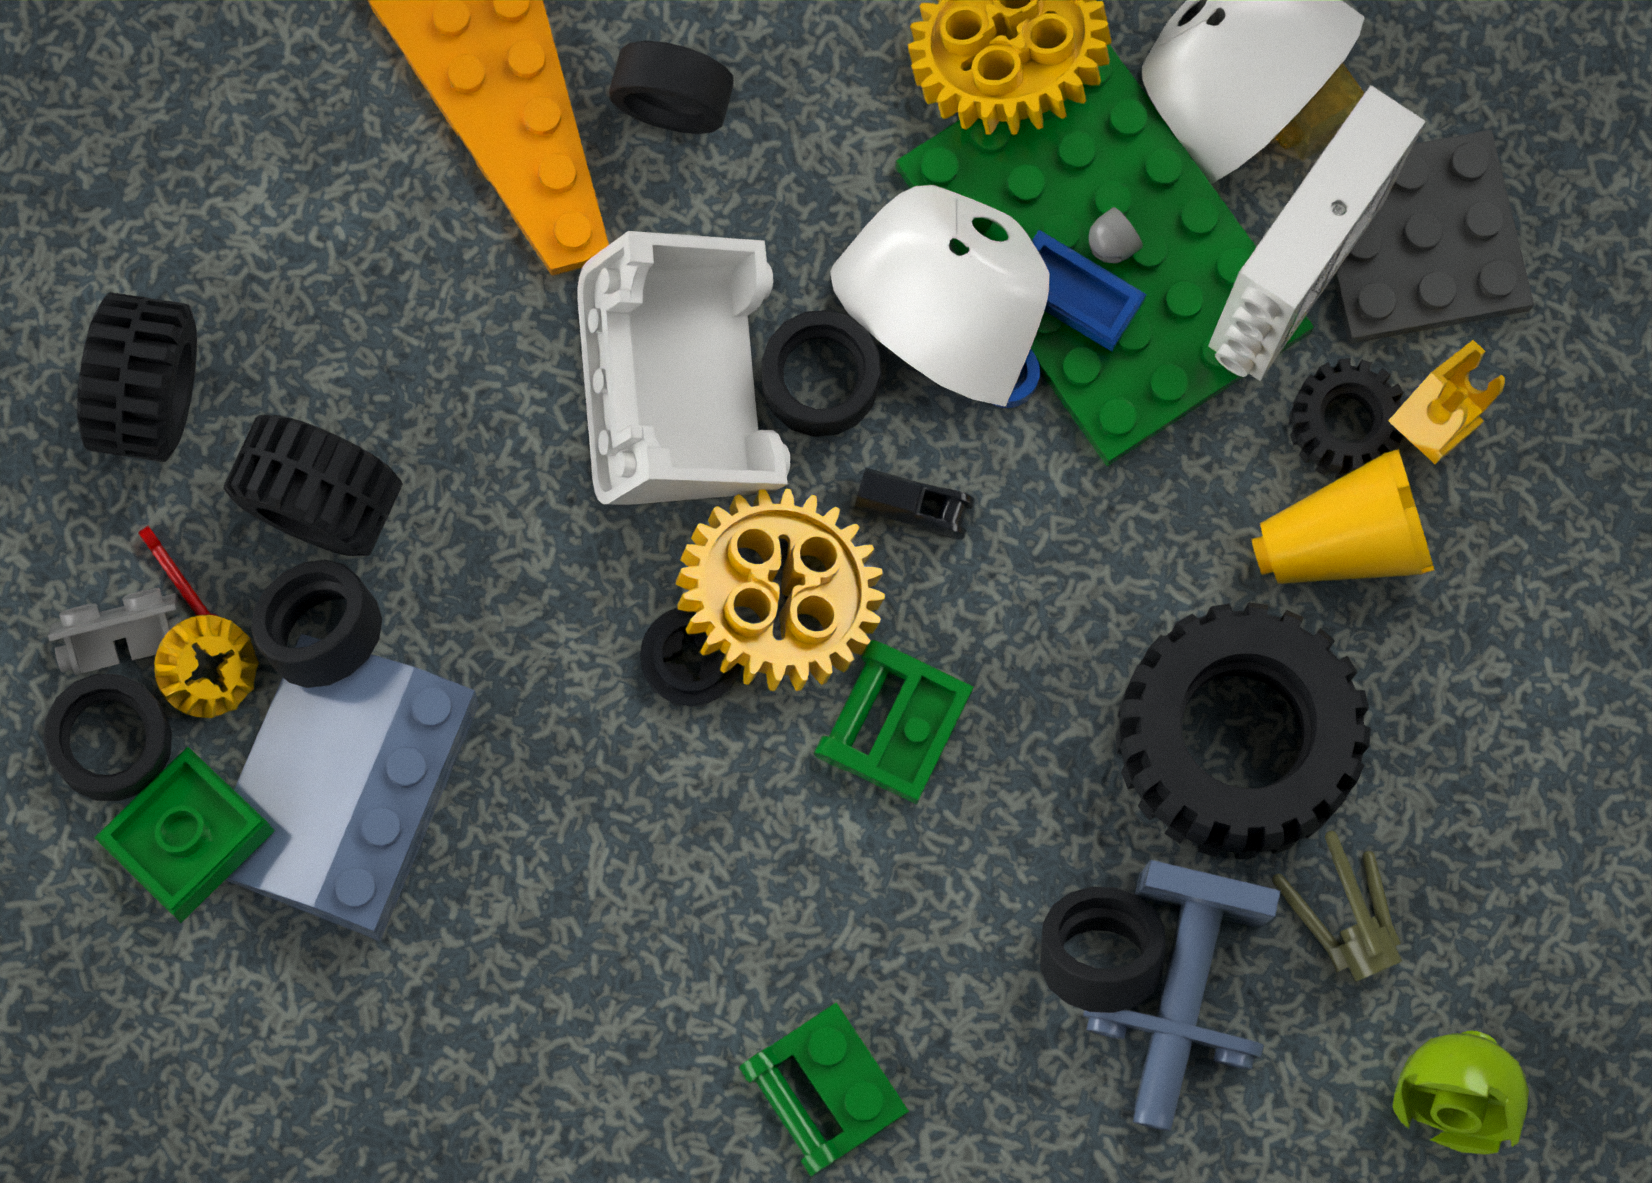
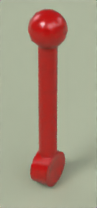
(173, 572)

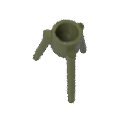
(1369, 943)

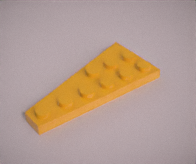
(508, 102)

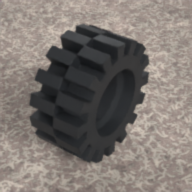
(1337, 383)

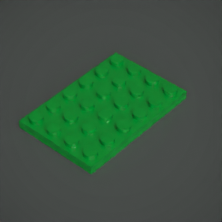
(1061, 182)

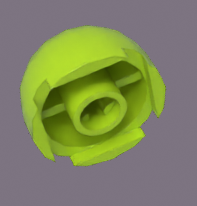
(1466, 1090)

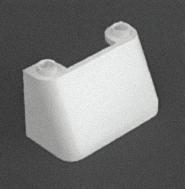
(675, 369)

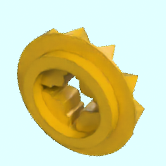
(177, 661)

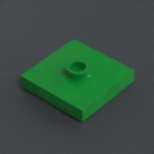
(184, 834)

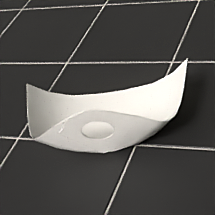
(1245, 79)
(945, 313)

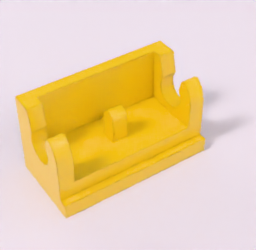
(1446, 405)

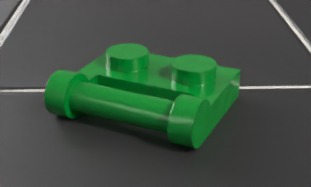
(913, 730)
(843, 1078)

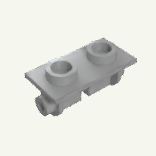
(91, 633)

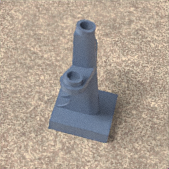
(1201, 906)

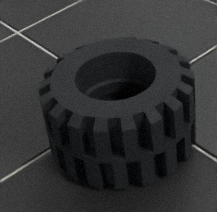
(137, 377)
(313, 485)

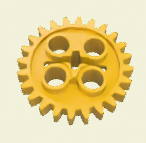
(1033, 46)
(724, 580)

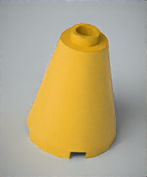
(1348, 530)

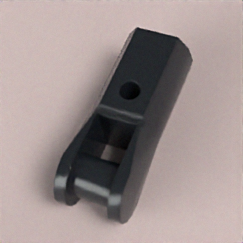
(902, 500)

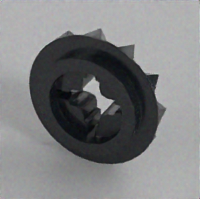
(673, 682)

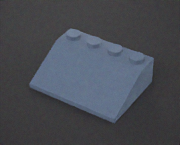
(350, 787)

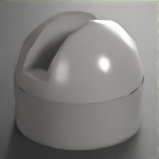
(1113, 237)

